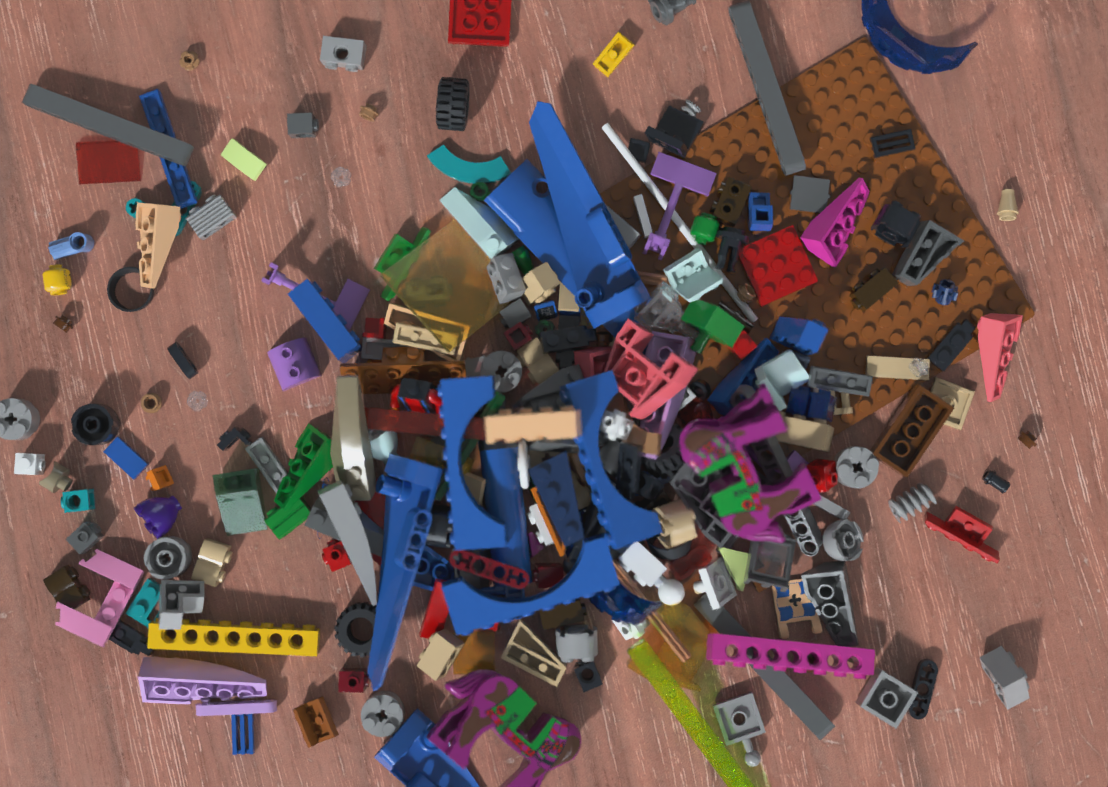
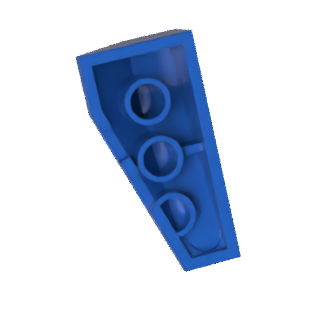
(740, 375)

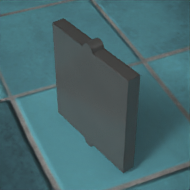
(809, 194)

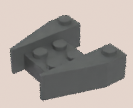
(548, 395)

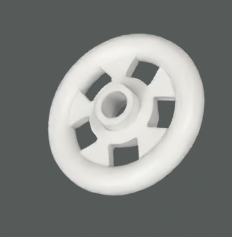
(524, 463)

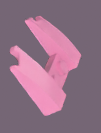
(101, 628)

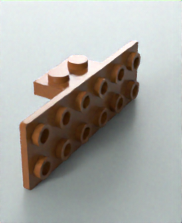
(400, 364)

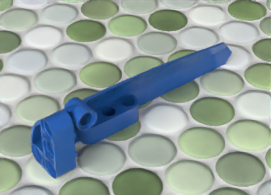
(591, 237)
(417, 760)

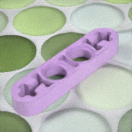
(236, 707)

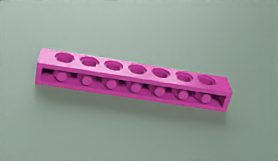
(862, 658)

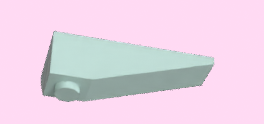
(480, 223)

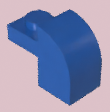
(759, 212)

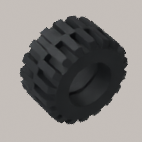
(452, 104)
(670, 461)
(343, 628)

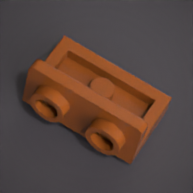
(315, 721)

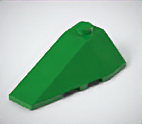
(306, 468)

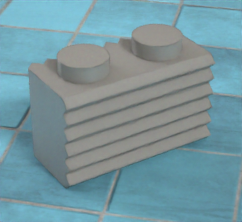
(210, 217)

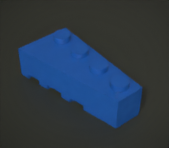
(325, 321)

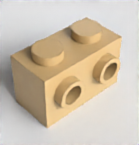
(539, 284)
(440, 654)

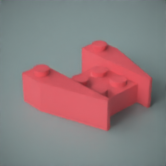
(640, 377)

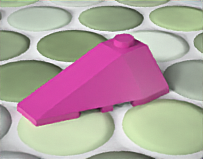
(829, 230)

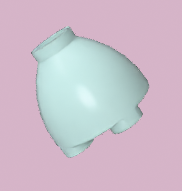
(382, 444)

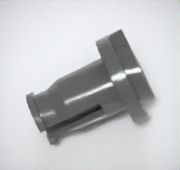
(666, 9)

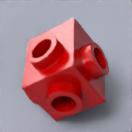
(823, 474)
(330, 556)

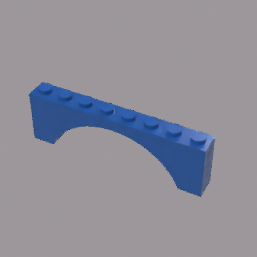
(620, 518)
(471, 522)
(476, 609)

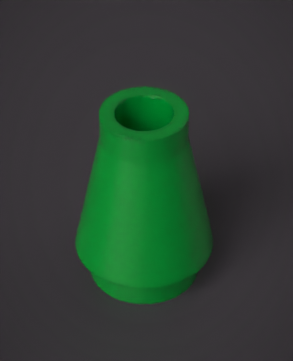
(523, 260)

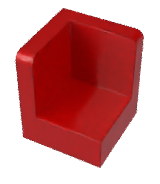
(375, 328)

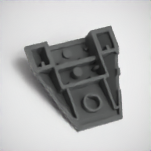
(696, 494)

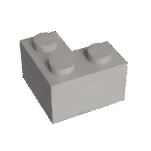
(179, 598)
(1007, 678)

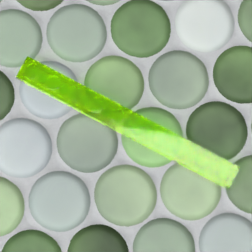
(688, 715)

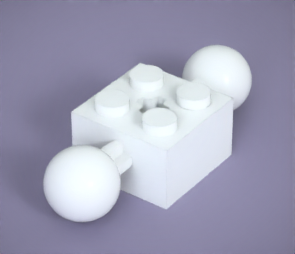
(649, 571)

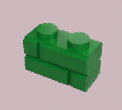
(284, 522)

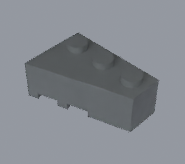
(924, 253)

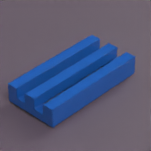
(243, 750)

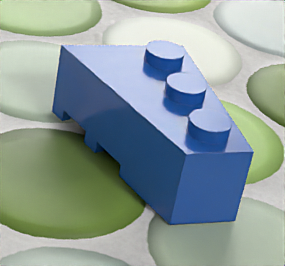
(799, 334)

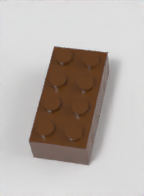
(911, 430)

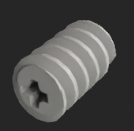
(911, 501)

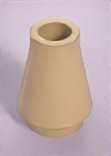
(1007, 208)

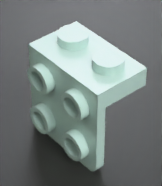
(692, 276)
(781, 375)

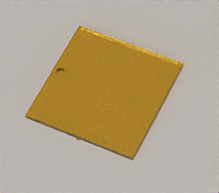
(446, 285)

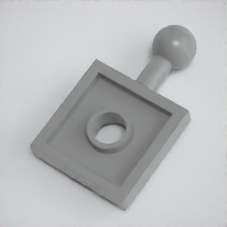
(742, 732)

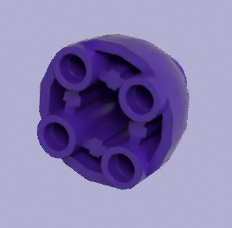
(158, 514)

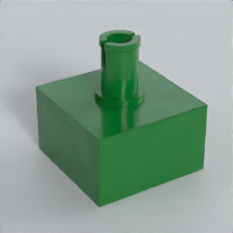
(711, 324)

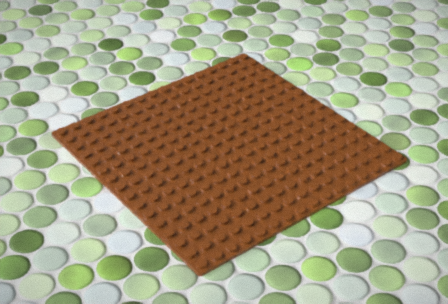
(834, 117)

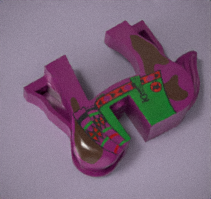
(739, 498)
(501, 705)

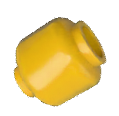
(57, 280)

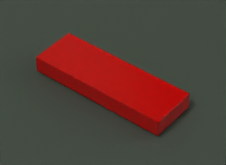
(435, 613)

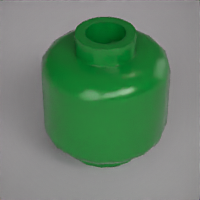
(704, 228)

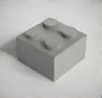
(886, 697)

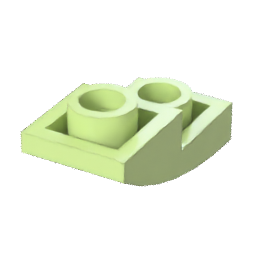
(243, 159)

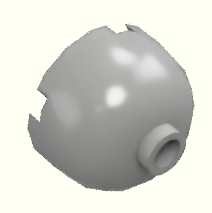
(843, 540)

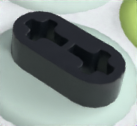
(182, 360)

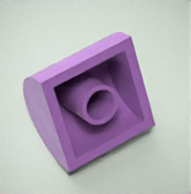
(293, 363)

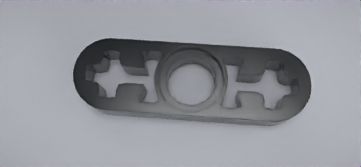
(927, 696)

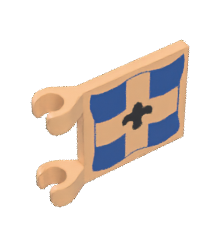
(794, 607)

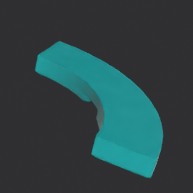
(468, 171)

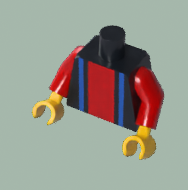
(415, 396)

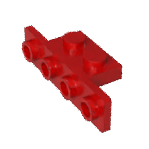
(965, 529)

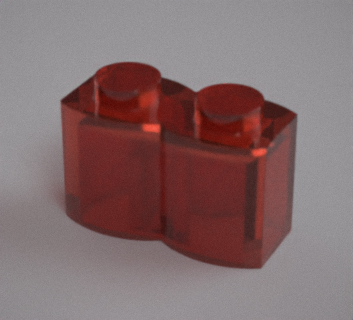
(695, 559)

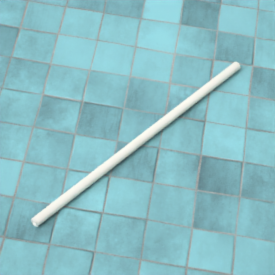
(676, 218)

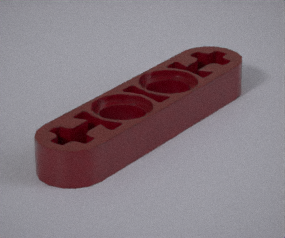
(488, 571)

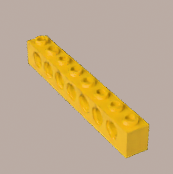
(310, 647)

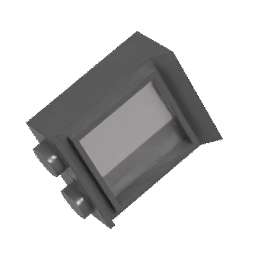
(770, 563)

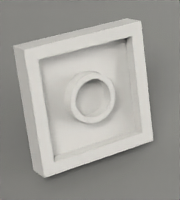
(715, 583)

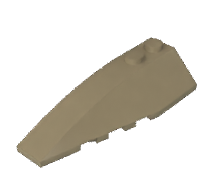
(350, 440)

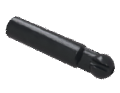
(590, 527)

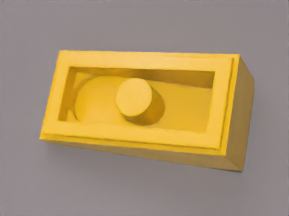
(613, 54)

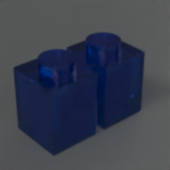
(811, 404)

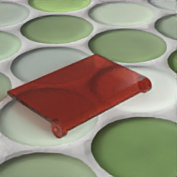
(107, 162)

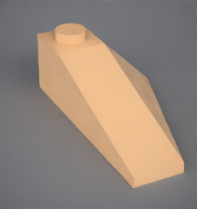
(157, 232)

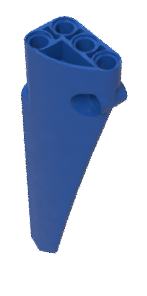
(536, 225)
(407, 520)

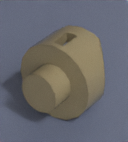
(57, 479)

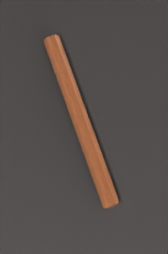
(654, 618)

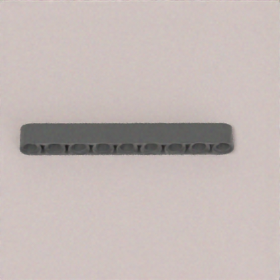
(766, 88)
(108, 125)
(778, 461)
(776, 680)

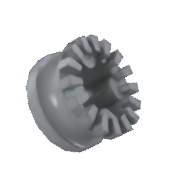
(690, 109)

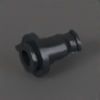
(732, 239)

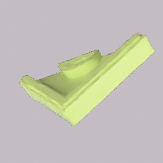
(736, 565)

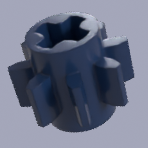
(945, 292)

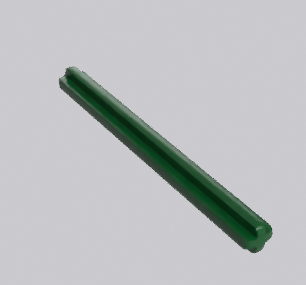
(469, 444)

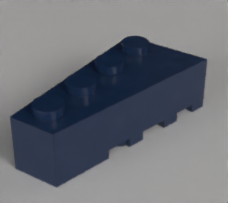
(557, 491)

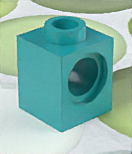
(87, 500)

